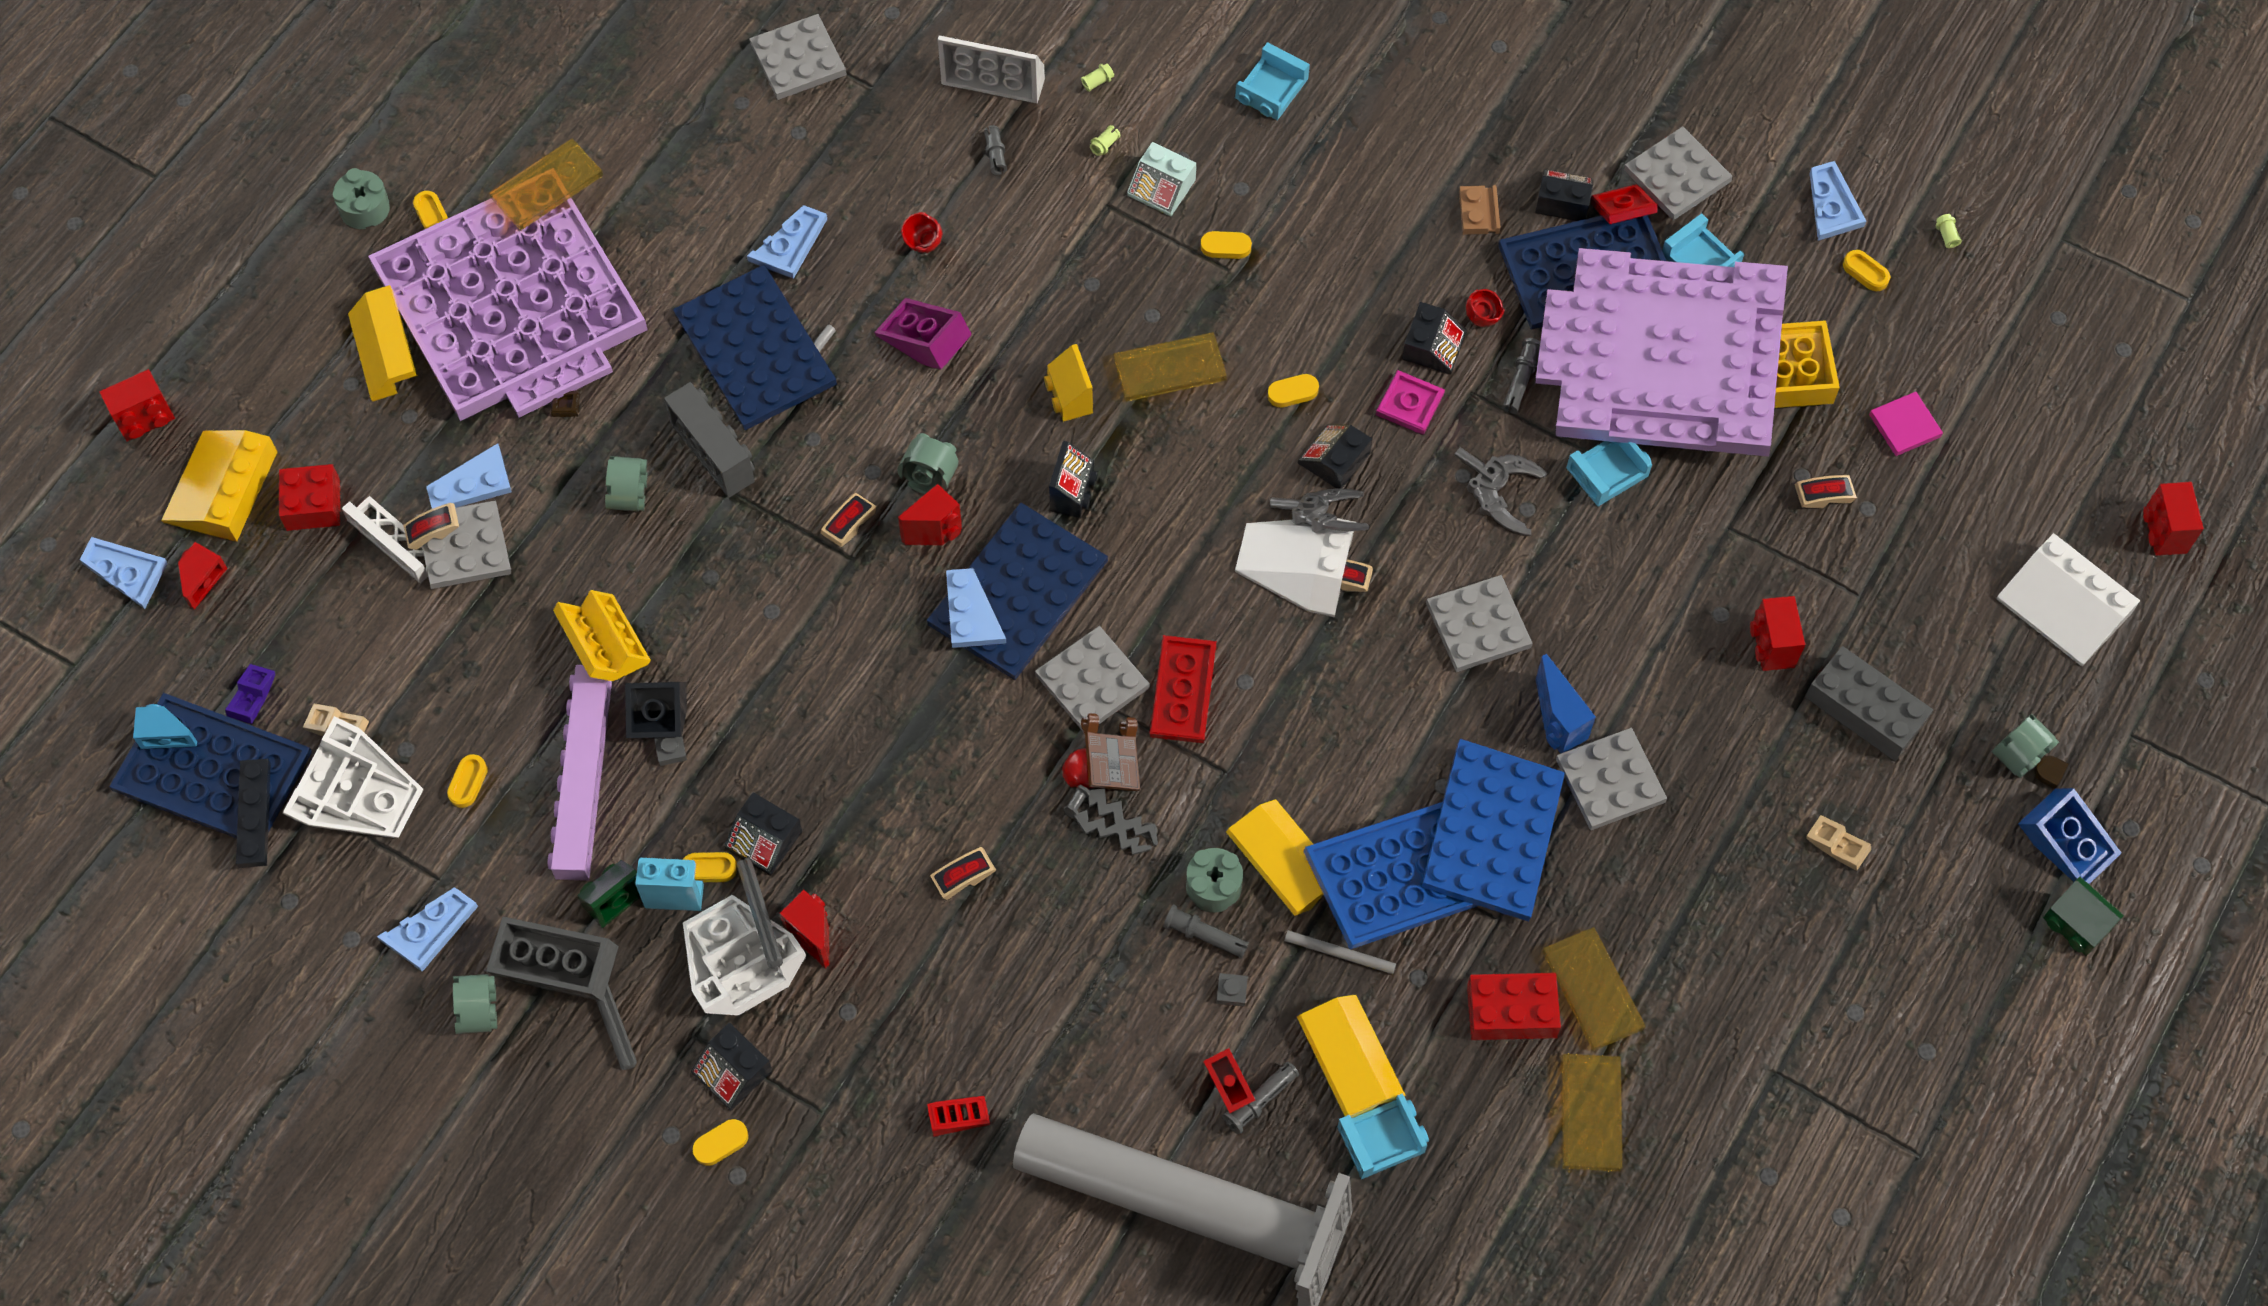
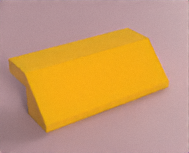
(381, 342)
(602, 636)
(1276, 850)
(1350, 1055)

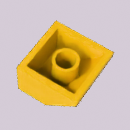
(1070, 385)

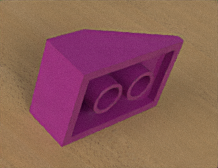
(925, 332)

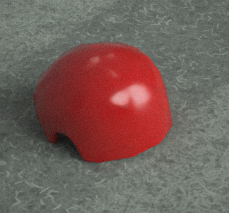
(921, 232)
(1484, 308)
(1076, 770)

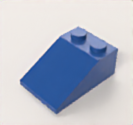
(1563, 711)
(2070, 835)

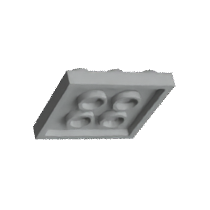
(797, 56)
(1678, 173)
(470, 551)
(1479, 623)
(1092, 677)
(1611, 779)

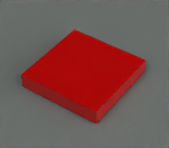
(1623, 204)

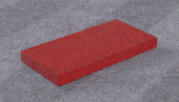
(1183, 689)

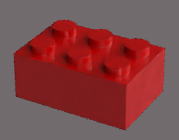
(1513, 1006)

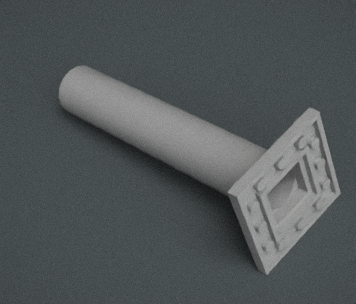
(1192, 1199)

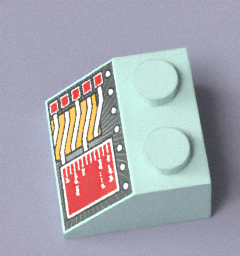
(1162, 179)

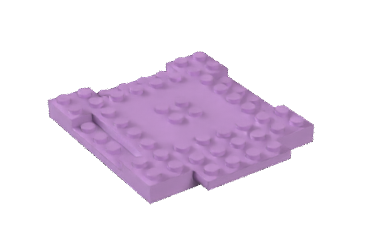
(509, 306)
(1665, 352)

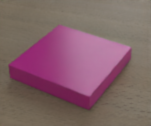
(1410, 402)
(1906, 423)

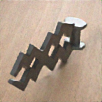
(1119, 828)

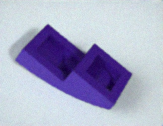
(251, 693)

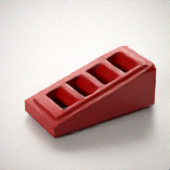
(960, 1125)

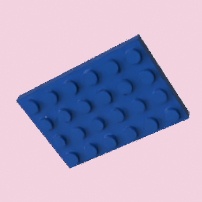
(1493, 830)
(1377, 877)

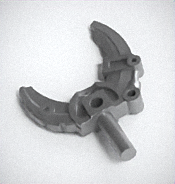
(1493, 478)
(1313, 509)

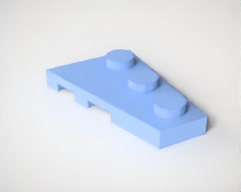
(1833, 202)
(791, 244)
(473, 481)
(125, 568)
(970, 611)
(427, 932)

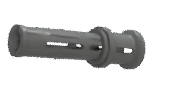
(1526, 365)
(1194, 927)
(1263, 1095)

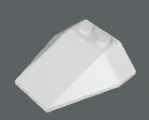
(1296, 562)
(353, 786)
(729, 961)

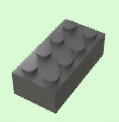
(710, 439)
(1868, 703)
(552, 958)

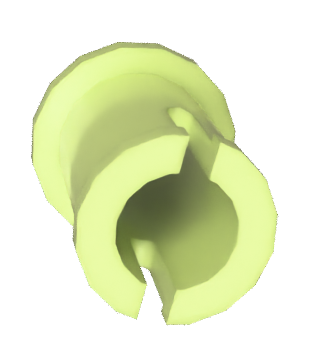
(1097, 77)
(1100, 145)
(1947, 227)

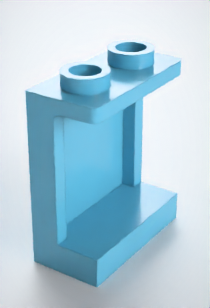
(1273, 82)
(1699, 246)
(1609, 469)
(669, 884)
(1383, 1136)

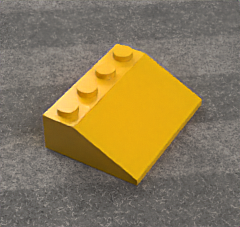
(1805, 366)
(221, 483)

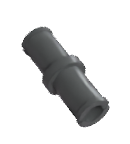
(995, 150)

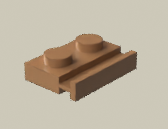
(1479, 210)

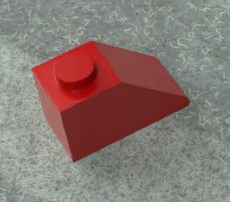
(199, 573)
(1229, 1080)

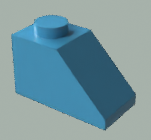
(160, 729)

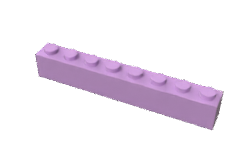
(581, 776)

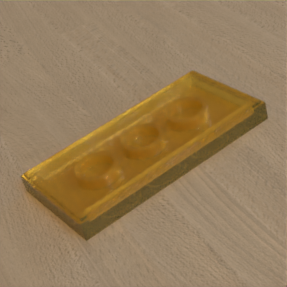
(546, 184)
(1169, 366)
(1593, 989)
(1591, 1112)

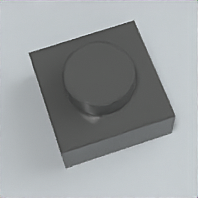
(670, 750)
(1232, 989)

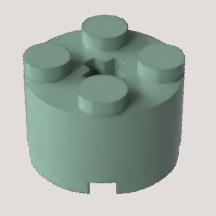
(361, 199)
(928, 463)
(626, 483)
(2025, 746)
(1219, 865)
(473, 1003)

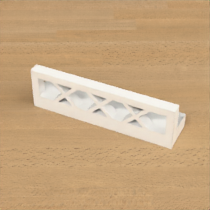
(387, 543)

